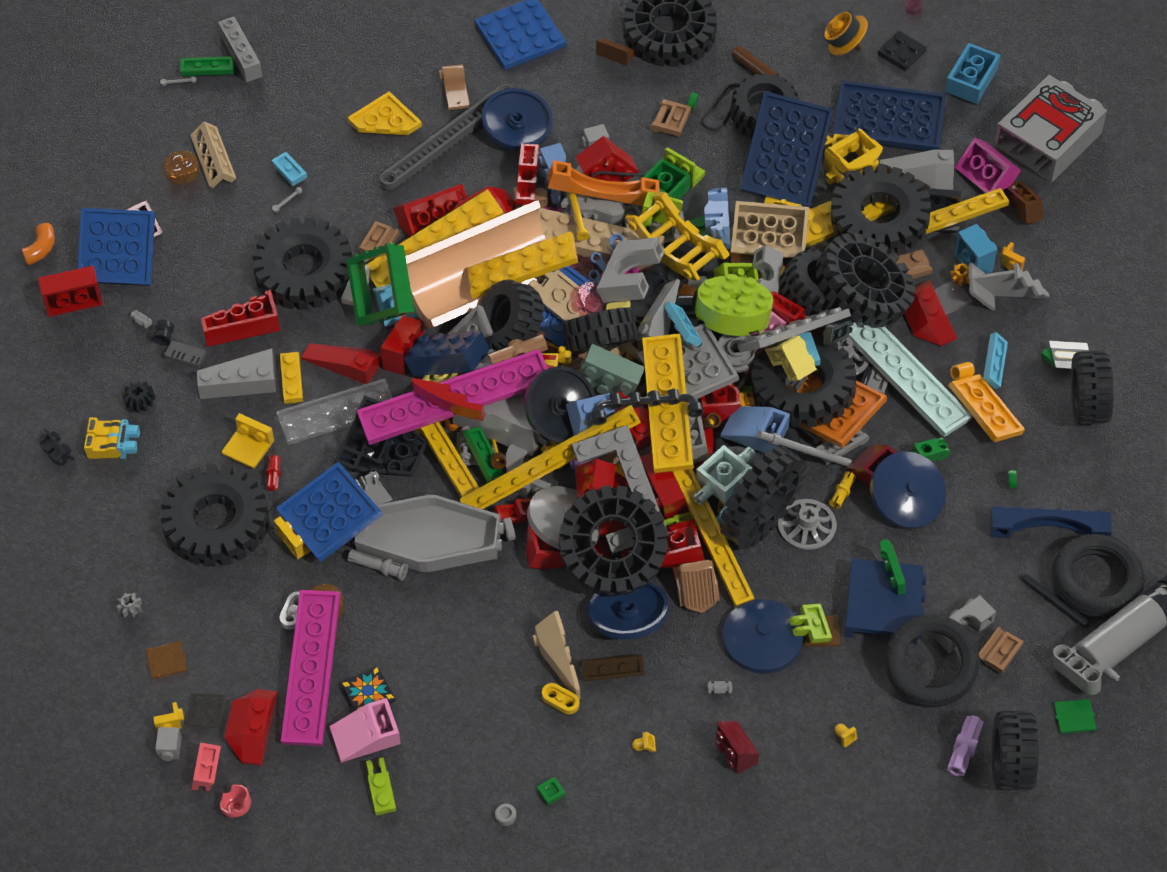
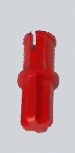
(273, 472)

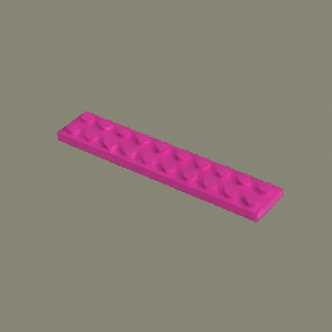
(481, 387)

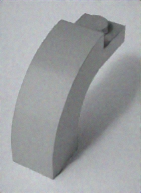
(515, 457)

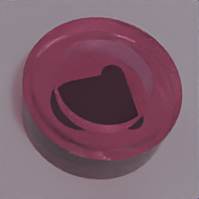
(913, 7)

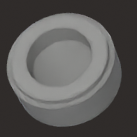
(505, 814)

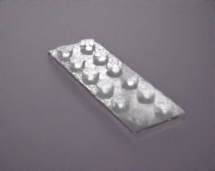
(328, 412)

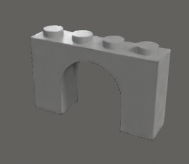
(627, 254)

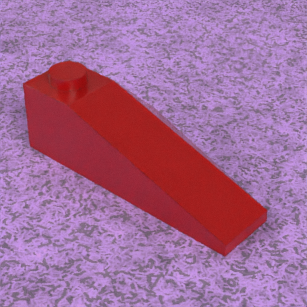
(424, 211)
(722, 401)
(682, 545)

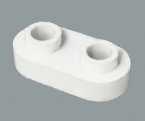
(290, 611)

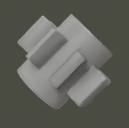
(129, 605)

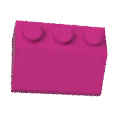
(987, 167)

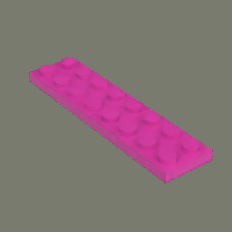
(311, 668)

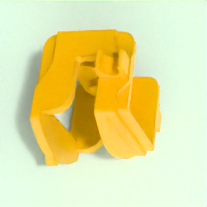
(853, 143)

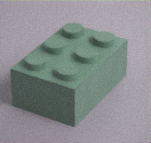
(610, 371)

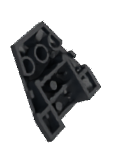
(392, 456)

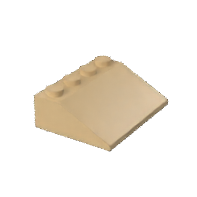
(770, 225)

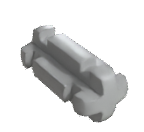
(141, 319)
(719, 687)

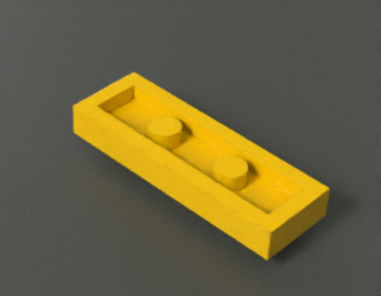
(291, 377)

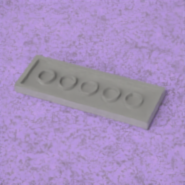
(794, 328)

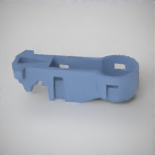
(718, 216)

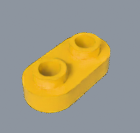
(561, 698)

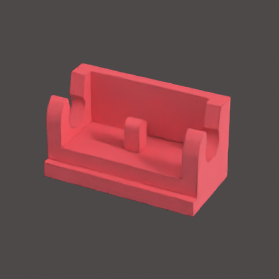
(206, 766)

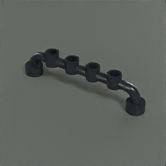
(673, 397)

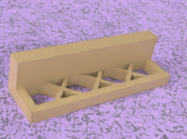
(215, 150)

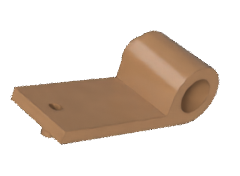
(455, 86)

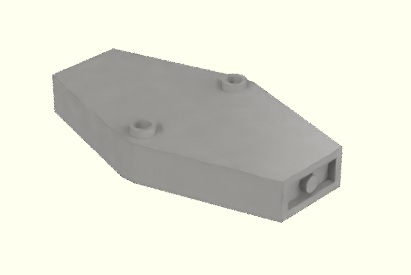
(432, 534)

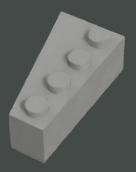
(239, 377)

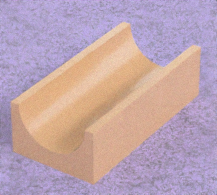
(440, 271)

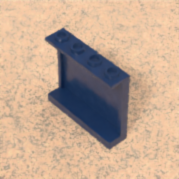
(874, 603)

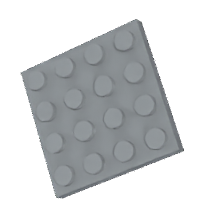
(705, 365)

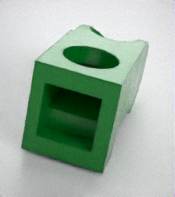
(932, 449)

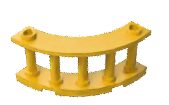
(707, 244)

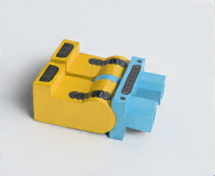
(110, 439)

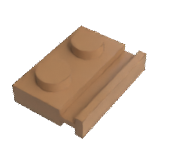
(378, 236)
(916, 263)
(1000, 650)

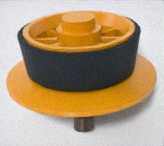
(845, 33)

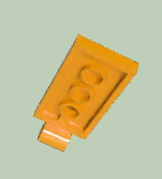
(983, 403)

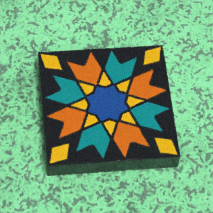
(367, 688)

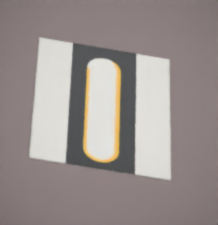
(1064, 352)

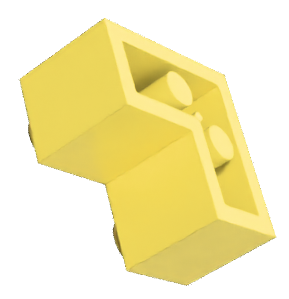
(792, 356)

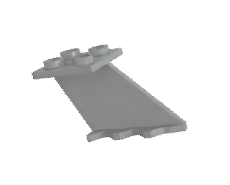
(1006, 283)

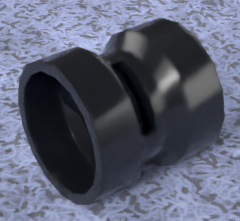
(163, 332)

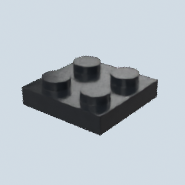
(902, 50)

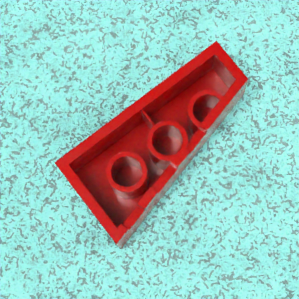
(242, 321)

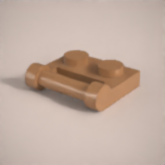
(676, 118)

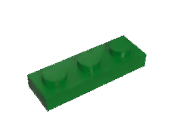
(207, 66)
(482, 452)

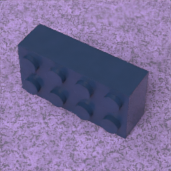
(447, 353)

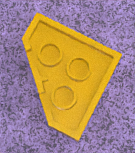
(385, 116)

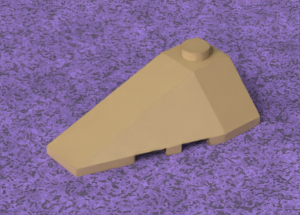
(551, 642)

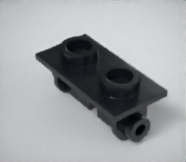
(52, 441)

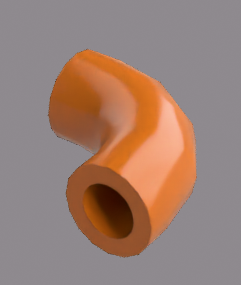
(42, 245)

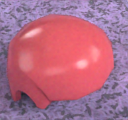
(235, 802)

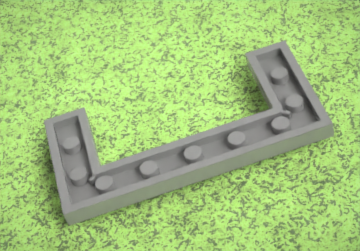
(621, 442)

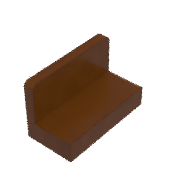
(614, 51)

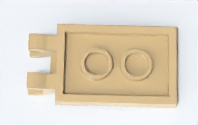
(559, 295)

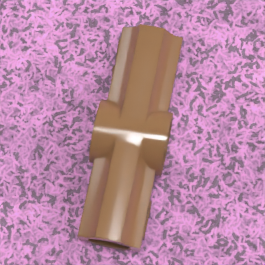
(518, 347)

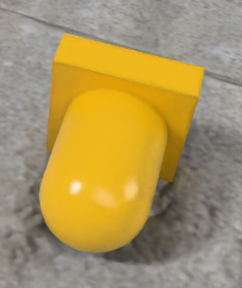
(847, 735)
(647, 742)

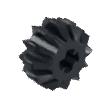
(138, 396)

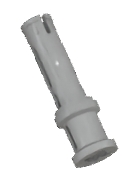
(386, 566)

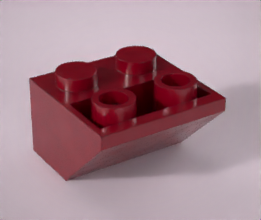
(866, 462)
(736, 746)

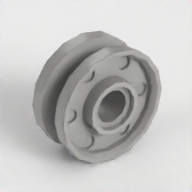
(740, 361)

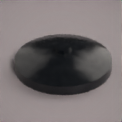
(547, 400)

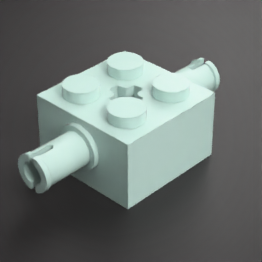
(722, 474)

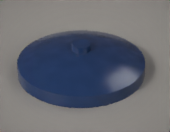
(516, 118)
(907, 490)
(629, 614)
(761, 636)

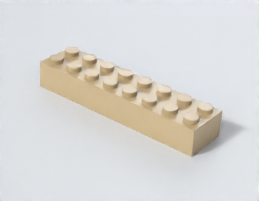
(558, 223)

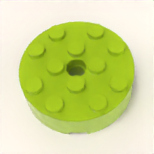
(734, 305)

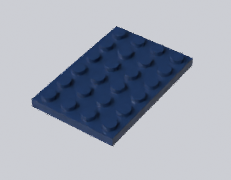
(891, 115)
(786, 149)

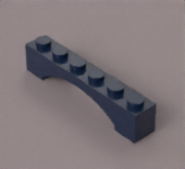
(1010, 520)

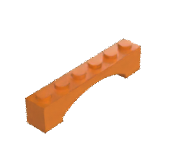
(567, 179)

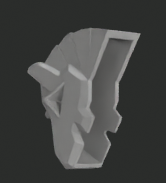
(595, 208)

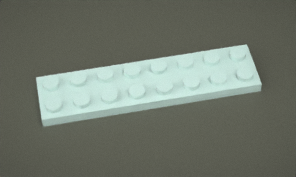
(910, 377)

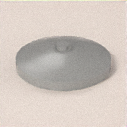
(547, 513)

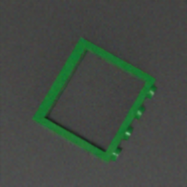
(399, 282)

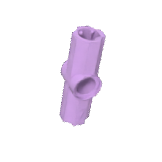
(965, 746)

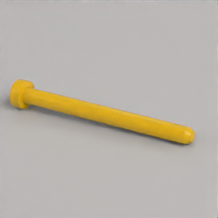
(582, 233)

